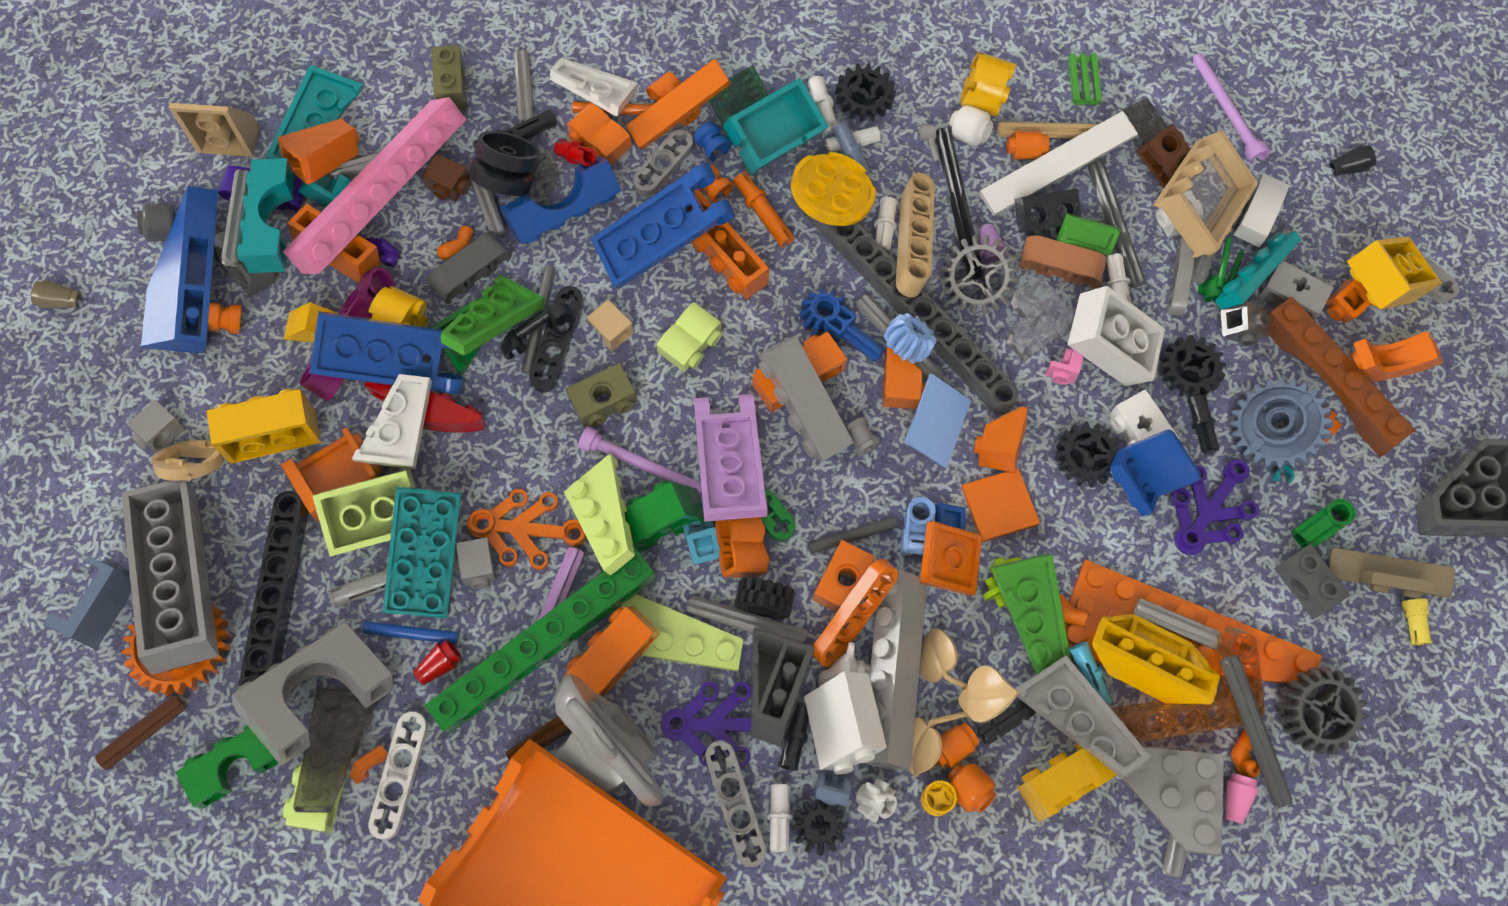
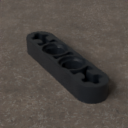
(553, 338)

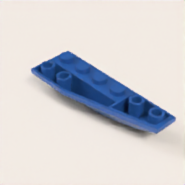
(181, 280)

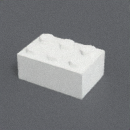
(1116, 336)

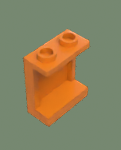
(329, 469)

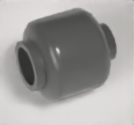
(155, 221)

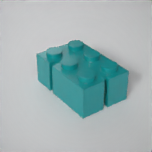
(775, 126)

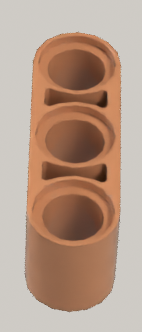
(1063, 260)

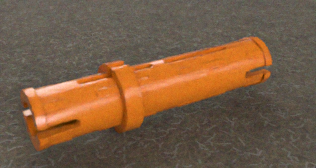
(757, 201)

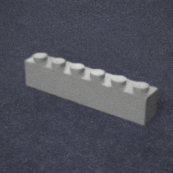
(896, 668)

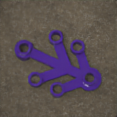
(1209, 510)
(715, 724)

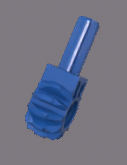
(838, 324)

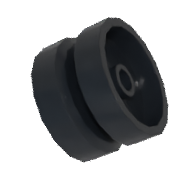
(504, 163)

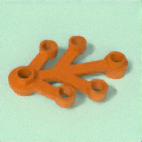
(522, 528)

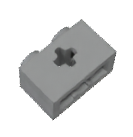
(1289, 282)

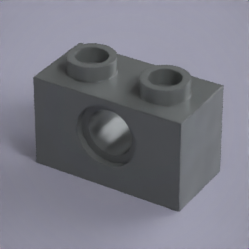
(1312, 581)

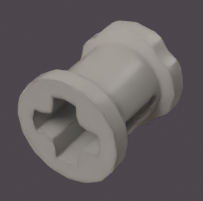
(862, 436)

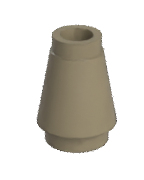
(53, 295)

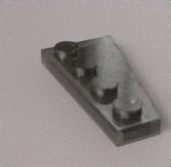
(334, 737)

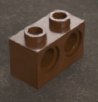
(1160, 161)

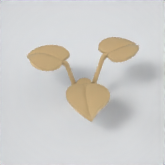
(981, 698)

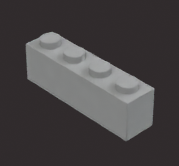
(805, 399)

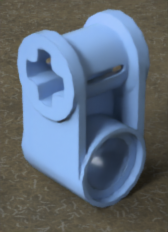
(914, 529)

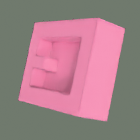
(1067, 370)

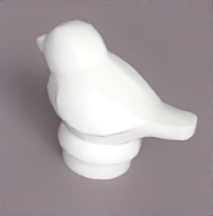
(846, 662)

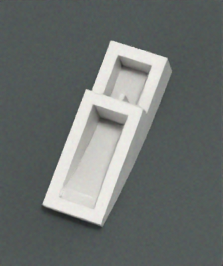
(1261, 210)

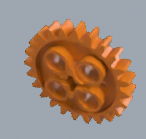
(181, 676)

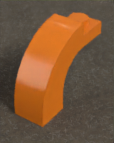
(1398, 358)

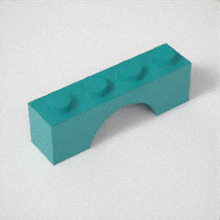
(268, 186)

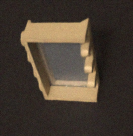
(1207, 193)

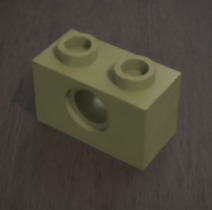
(449, 74)
(609, 382)

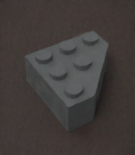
(1470, 495)

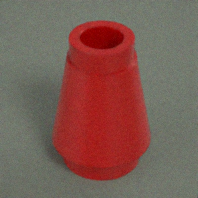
(437, 662)

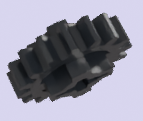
(862, 100)
(1191, 378)
(1101, 449)

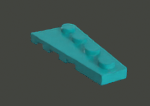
(318, 100)

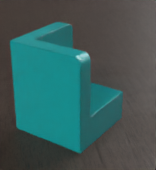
(324, 189)

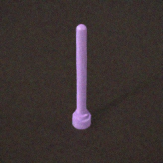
(1253, 147)
(594, 441)

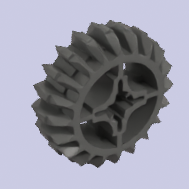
(1334, 690)

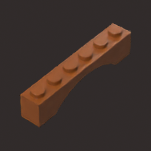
(1369, 409)

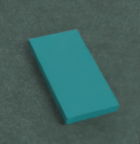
(421, 552)

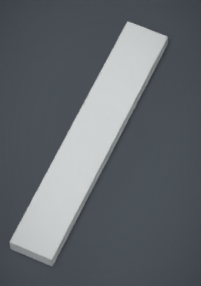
(1058, 163)

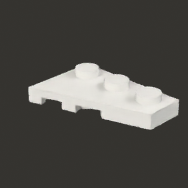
(596, 86)
(399, 426)

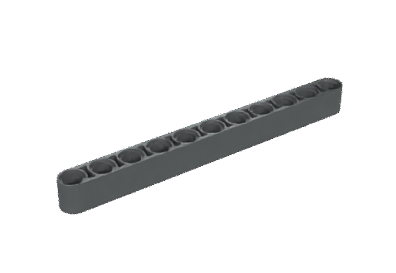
(937, 319)

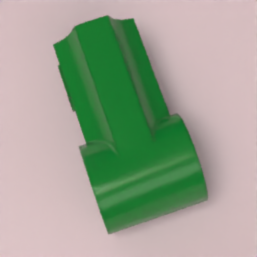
(1323, 525)

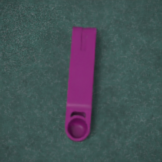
(355, 305)

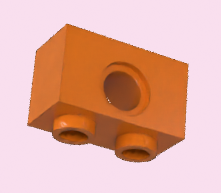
(846, 560)

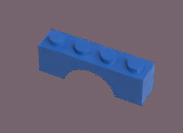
(591, 186)

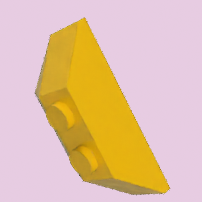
(1154, 660)

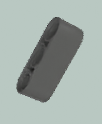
(468, 266)

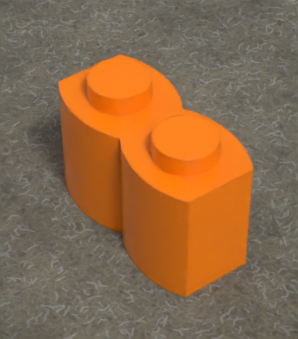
(600, 133)
(742, 547)

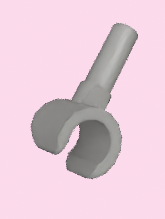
(928, 133)

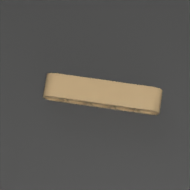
(915, 235)

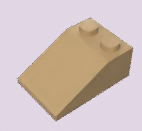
(217, 128)

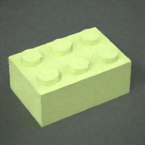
(359, 512)

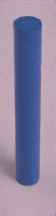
(409, 632)

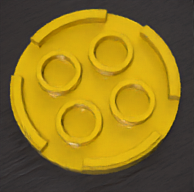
(833, 189)

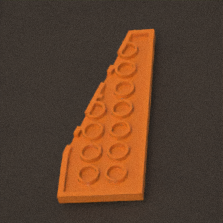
(1114, 594)

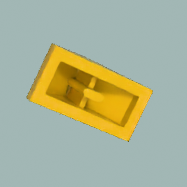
(302, 322)

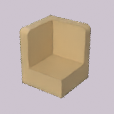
(611, 325)

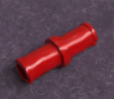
(575, 152)

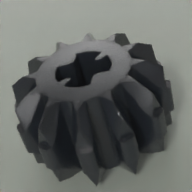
(812, 834)

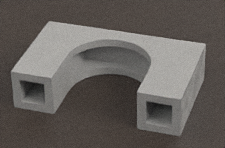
(334, 655)

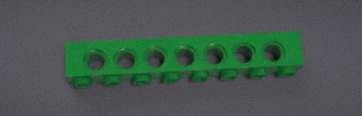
(539, 643)

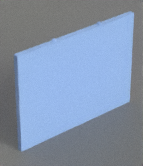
(938, 421)

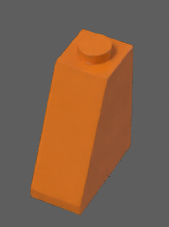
(319, 149)

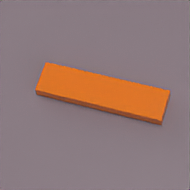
(678, 104)

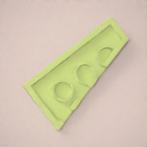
(601, 514)
(687, 638)

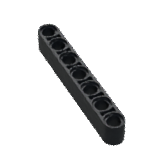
(272, 583)

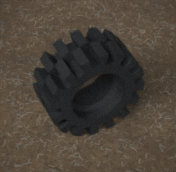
(764, 598)

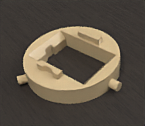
(169, 467)

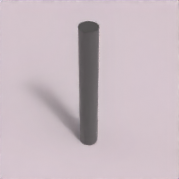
(852, 534)

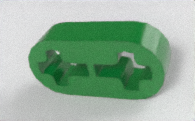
(782, 515)

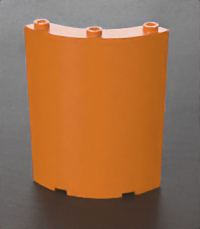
(566, 844)

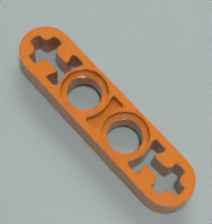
(875, 584)

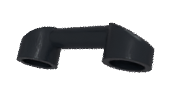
(558, 313)

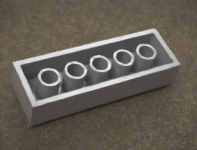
(168, 576)

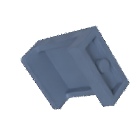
(97, 606)

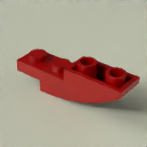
(441, 412)

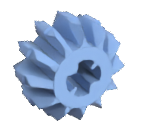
(910, 338)

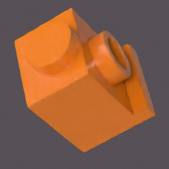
(1348, 301)

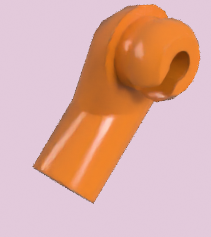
(452, 247)
(1073, 615)
(1242, 758)

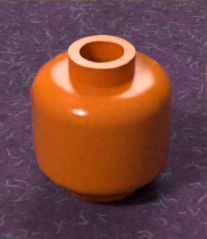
(972, 787)

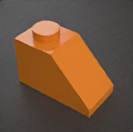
(901, 382)
(1002, 441)

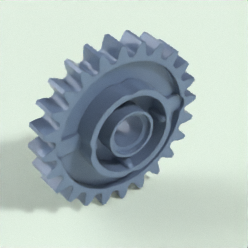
(1284, 446)

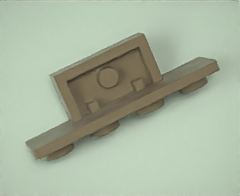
(1389, 572)

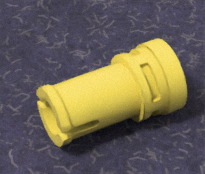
(1416, 614)

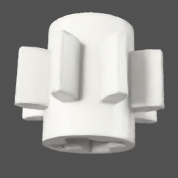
(876, 800)

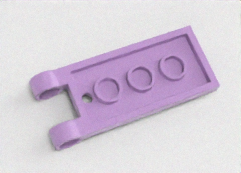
(730, 461)

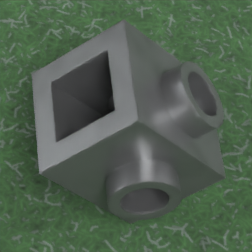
(1245, 323)

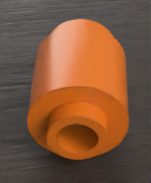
(1027, 145)
(957, 745)

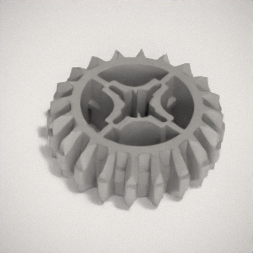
(968, 251)

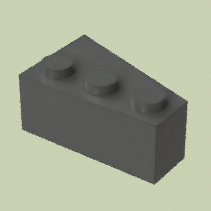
(777, 682)

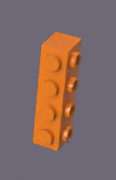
(731, 256)

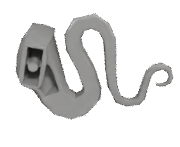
(605, 742)

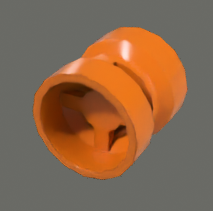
(718, 185)
(224, 318)

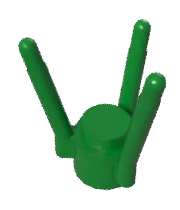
(1213, 287)

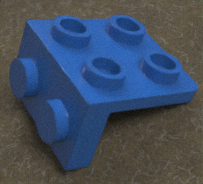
(1153, 469)

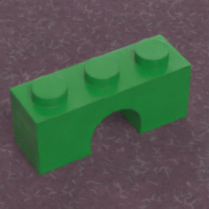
(206, 775)

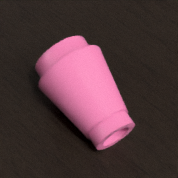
(1239, 797)

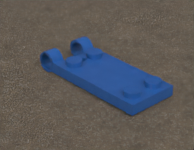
(659, 227)
(378, 351)

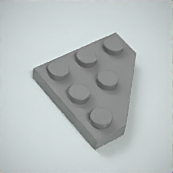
(1184, 796)

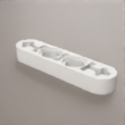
(393, 774)

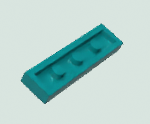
(1255, 272)

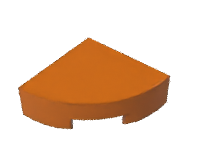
(362, 765)

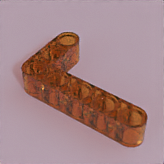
(1197, 715)

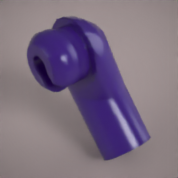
(389, 252)

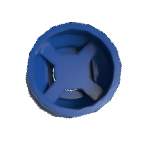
(710, 139)

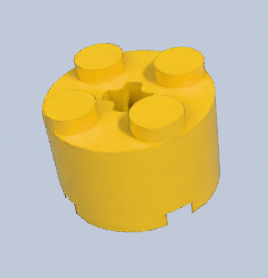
(987, 83)
(399, 307)

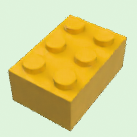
(1393, 272)
(263, 426)

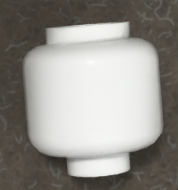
(971, 125)

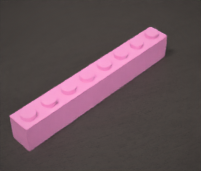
(374, 186)

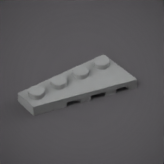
(1080, 713)

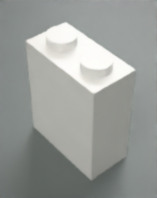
(845, 722)

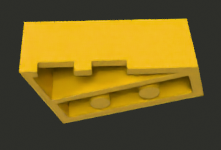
(1063, 782)

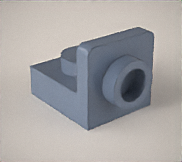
(833, 788)

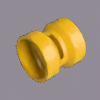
(939, 793)

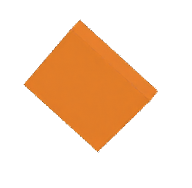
(1000, 505)
(951, 558)

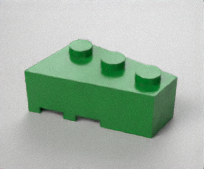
(662, 512)

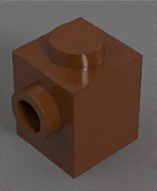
(446, 178)

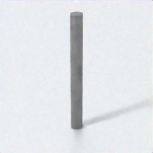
(535, 336)

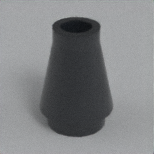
(1354, 161)

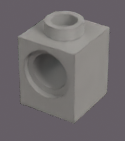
(154, 427)
(476, 563)

